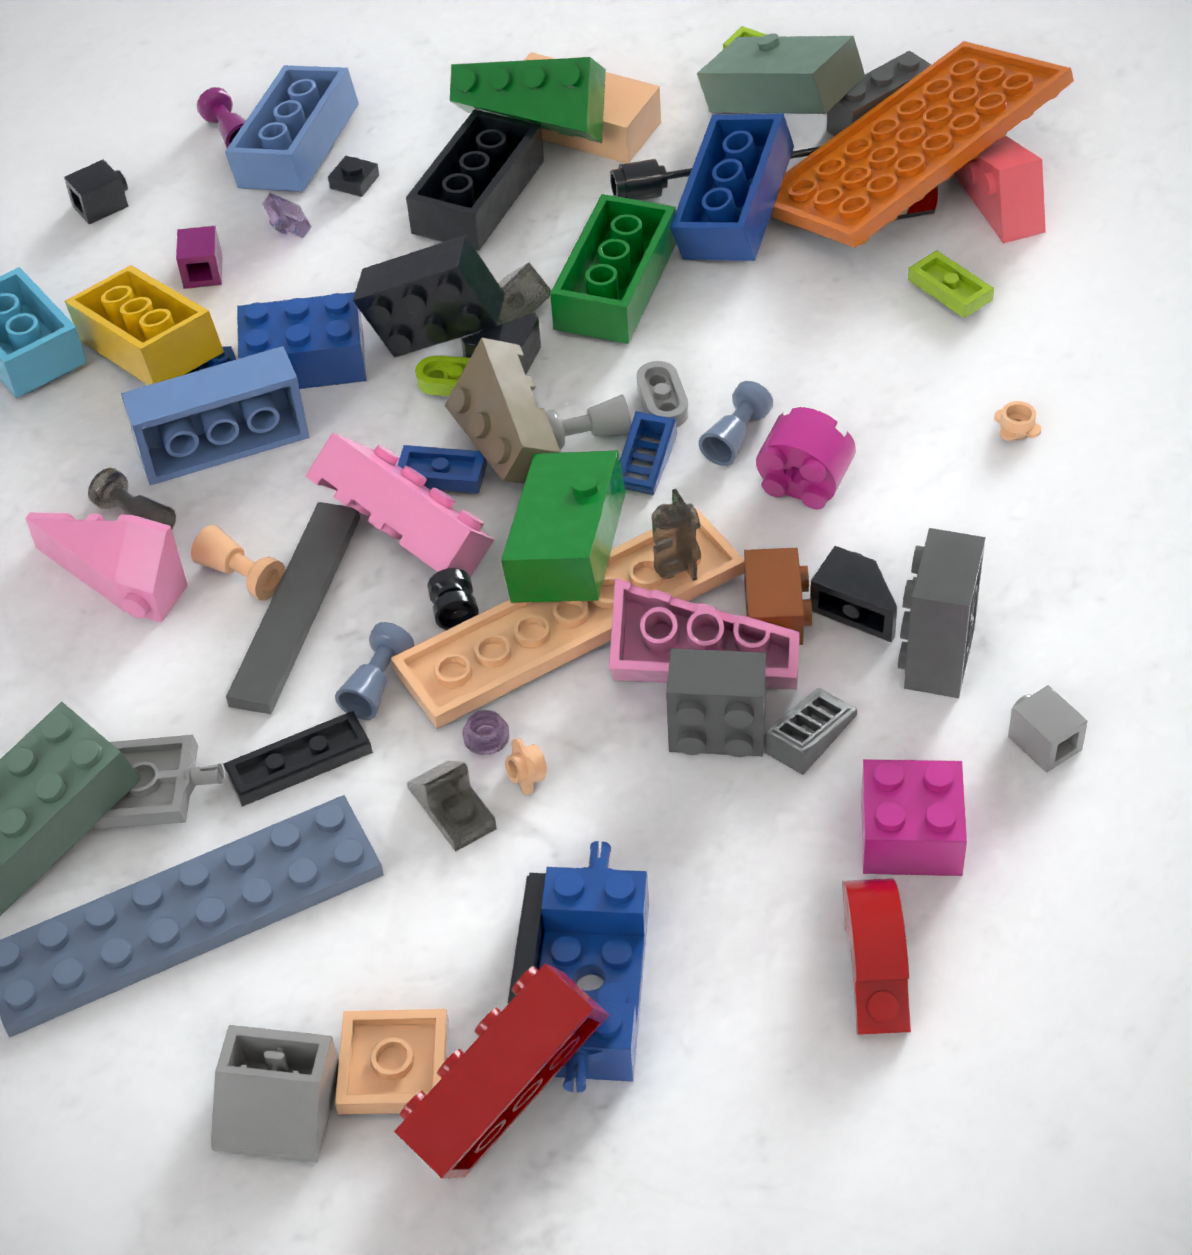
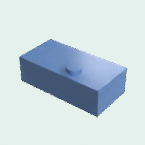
(292, 128)
(216, 415)

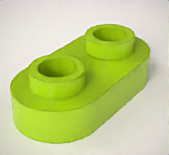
(439, 374)

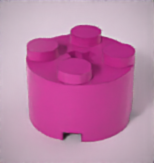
(805, 457)

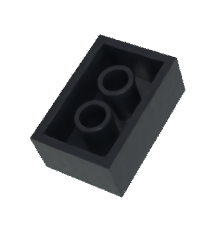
(429, 296)

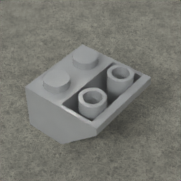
(273, 1093)

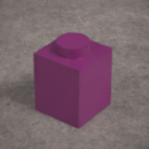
(199, 257)

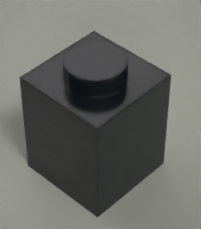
(97, 191)

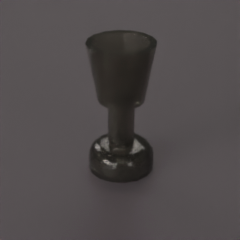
(110, 490)

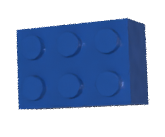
(317, 332)

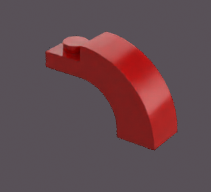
(878, 955)

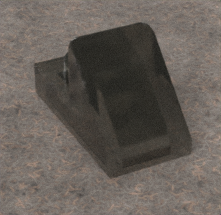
(453, 803)

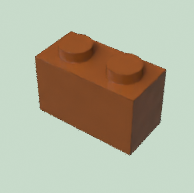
(776, 587)

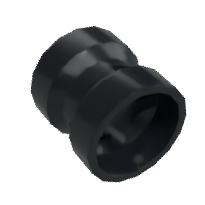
(452, 597)

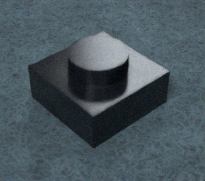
(353, 176)

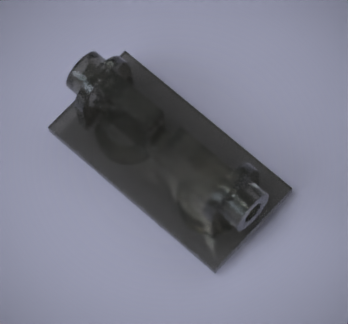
(675, 538)

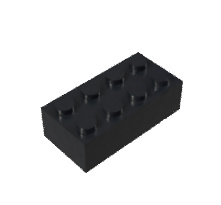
(475, 178)

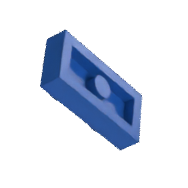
(446, 468)

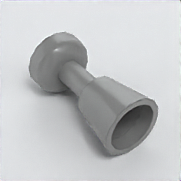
(603, 419)

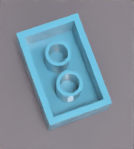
(34, 336)

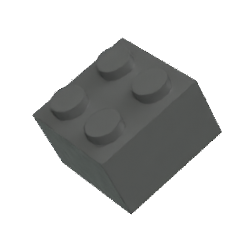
(716, 702)

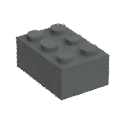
(941, 612)

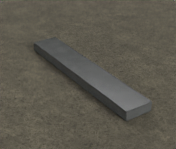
(293, 609)

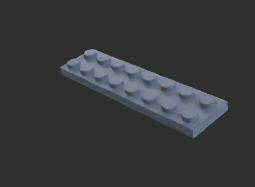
(182, 913)

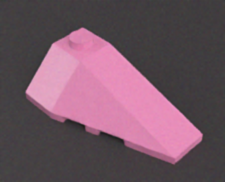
(123, 560)

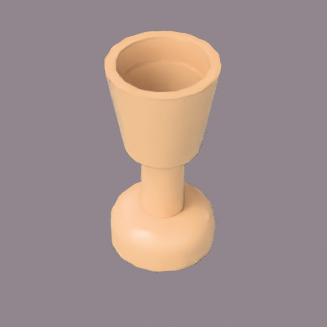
(220, 552)

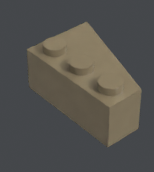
(499, 410)

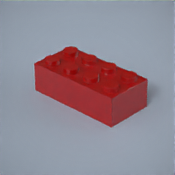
(499, 1072)

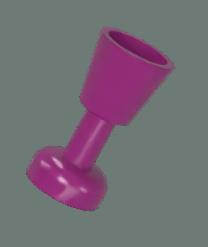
(216, 107)

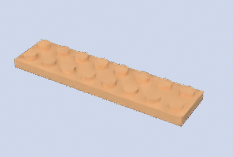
(528, 639)

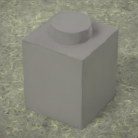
(1047, 728)

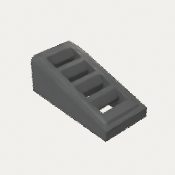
(798, 755)

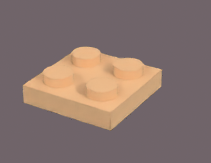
(389, 1058)

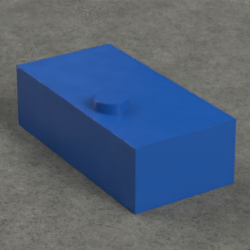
(732, 187)

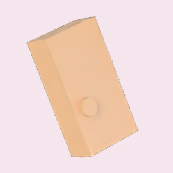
(629, 118)

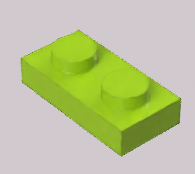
(950, 284)

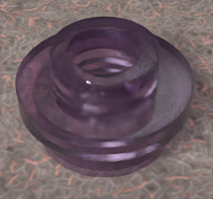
(485, 723)

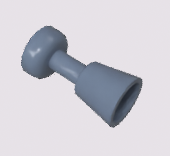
(725, 437)
(366, 685)

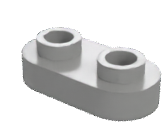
(662, 391)

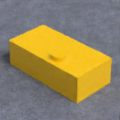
(144, 326)

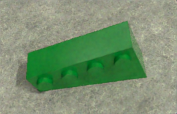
(555, 93)

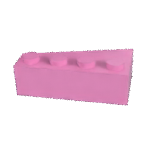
(401, 504)
(654, 622)

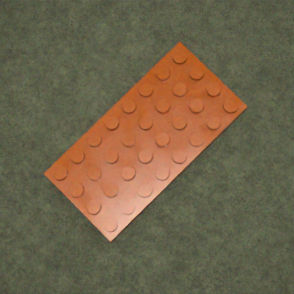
(914, 141)

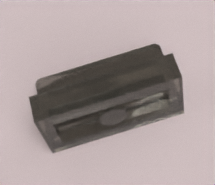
(523, 293)

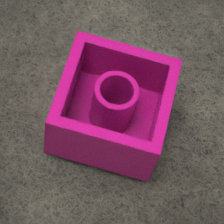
(913, 817)

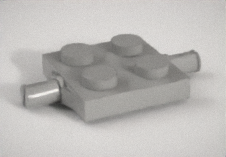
(165, 784)

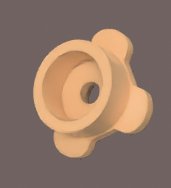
(1017, 421)
(525, 765)

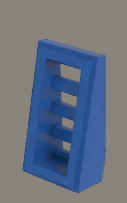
(652, 427)

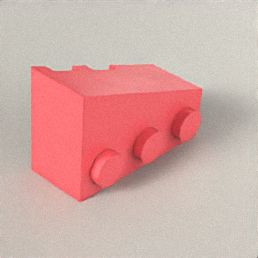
(1007, 189)

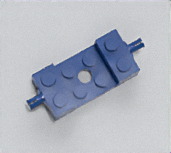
(599, 928)

